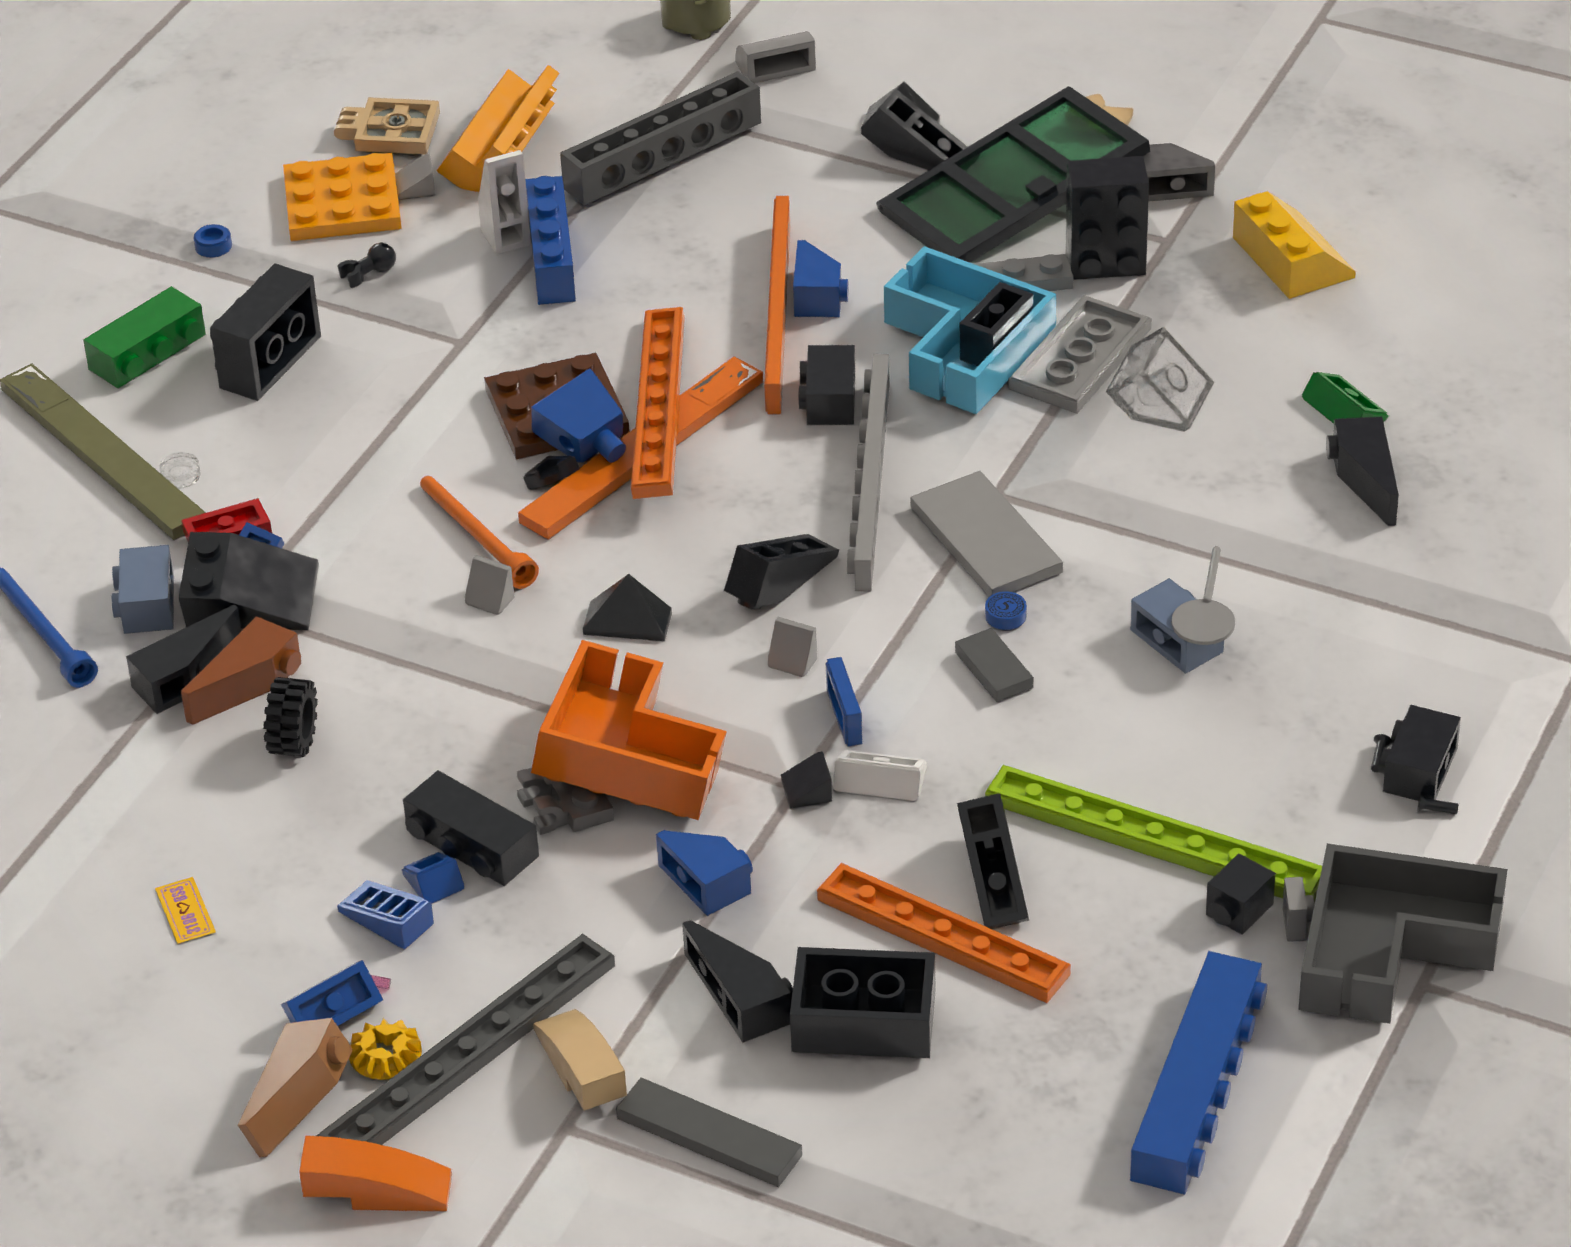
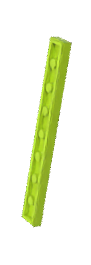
(1140, 828)

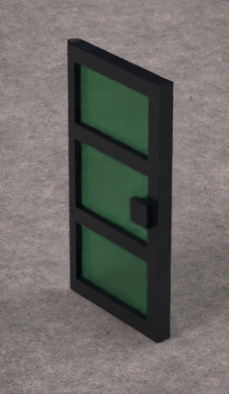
(1008, 176)

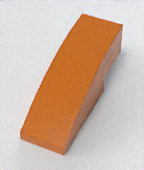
(373, 1175)

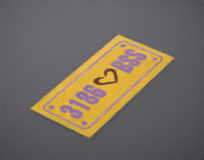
(185, 910)

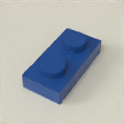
(336, 997)

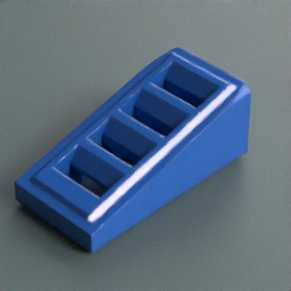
(402, 931)

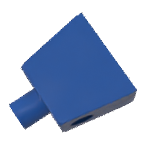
(581, 420)

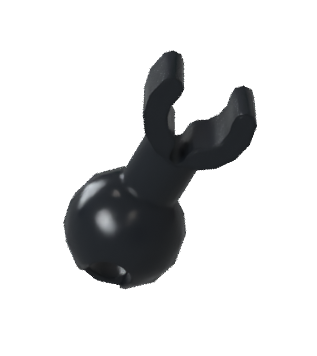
(379, 258)

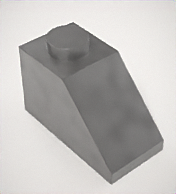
(1178, 173)

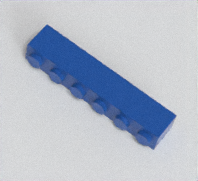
(1197, 1073)

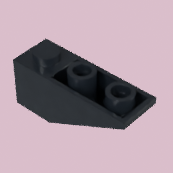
(171, 663)

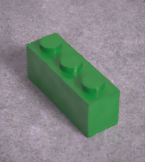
(144, 337)

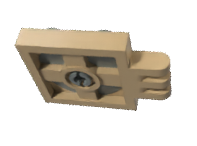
(389, 125)

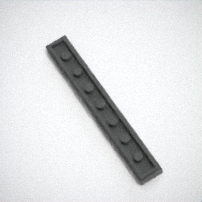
(474, 1044)

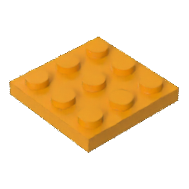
(341, 196)

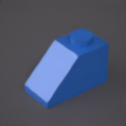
(817, 283)
(705, 868)

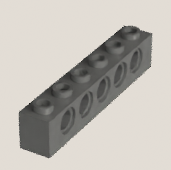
(660, 138)

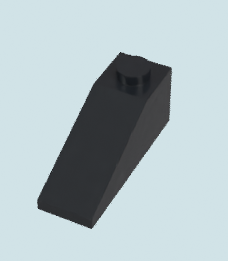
(910, 133)
(1365, 463)
(775, 568)
(993, 861)
(739, 981)

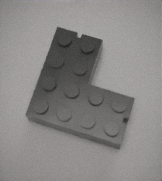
(1390, 908)

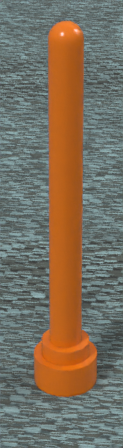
(523, 567)

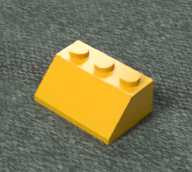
(1287, 246)

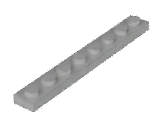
(868, 481)

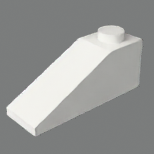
(504, 203)

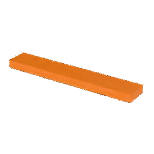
(944, 932)

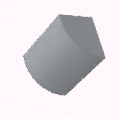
(777, 57)

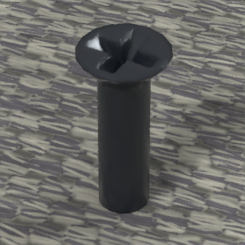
(1381, 742)
(1436, 805)

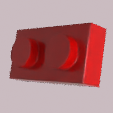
(228, 519)

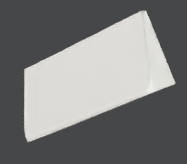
(879, 775)

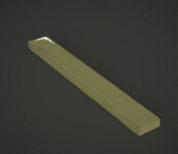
(100, 449)

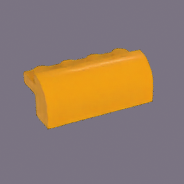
(500, 126)

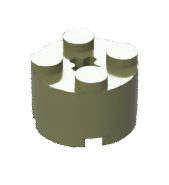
(695, 16)

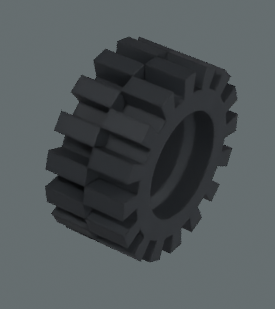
(290, 716)

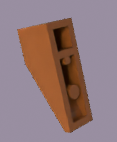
(242, 670)

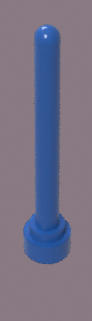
(75, 665)

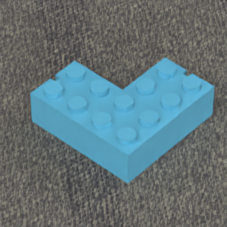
(932, 301)

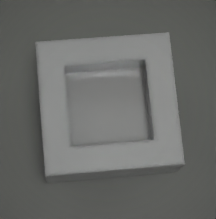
(1296, 908)

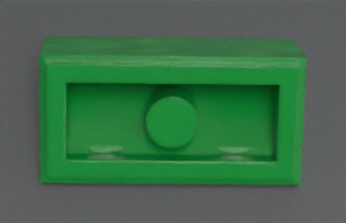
(1338, 398)

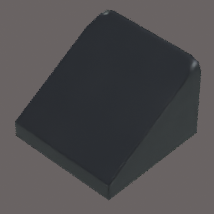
(808, 782)

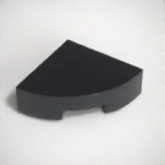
(550, 471)

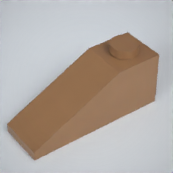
(294, 1081)

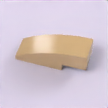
(582, 1058)

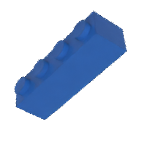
(550, 240)

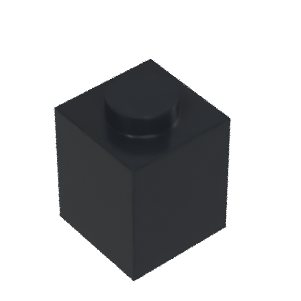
(1240, 894)

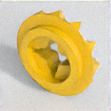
(377, 1062)

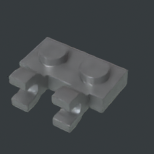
(562, 803)

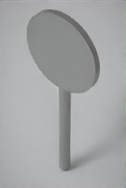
(1204, 619)

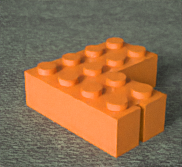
(618, 742)

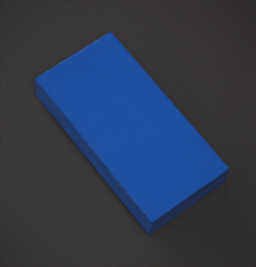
(843, 701)

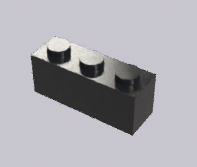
(471, 828)

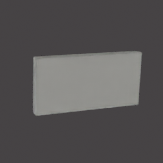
(1079, 354)
(986, 534)

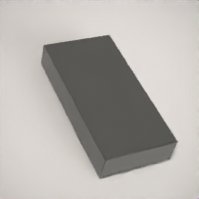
(994, 664)

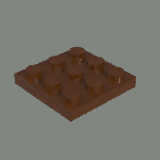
(517, 391)

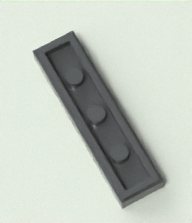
(709, 1132)

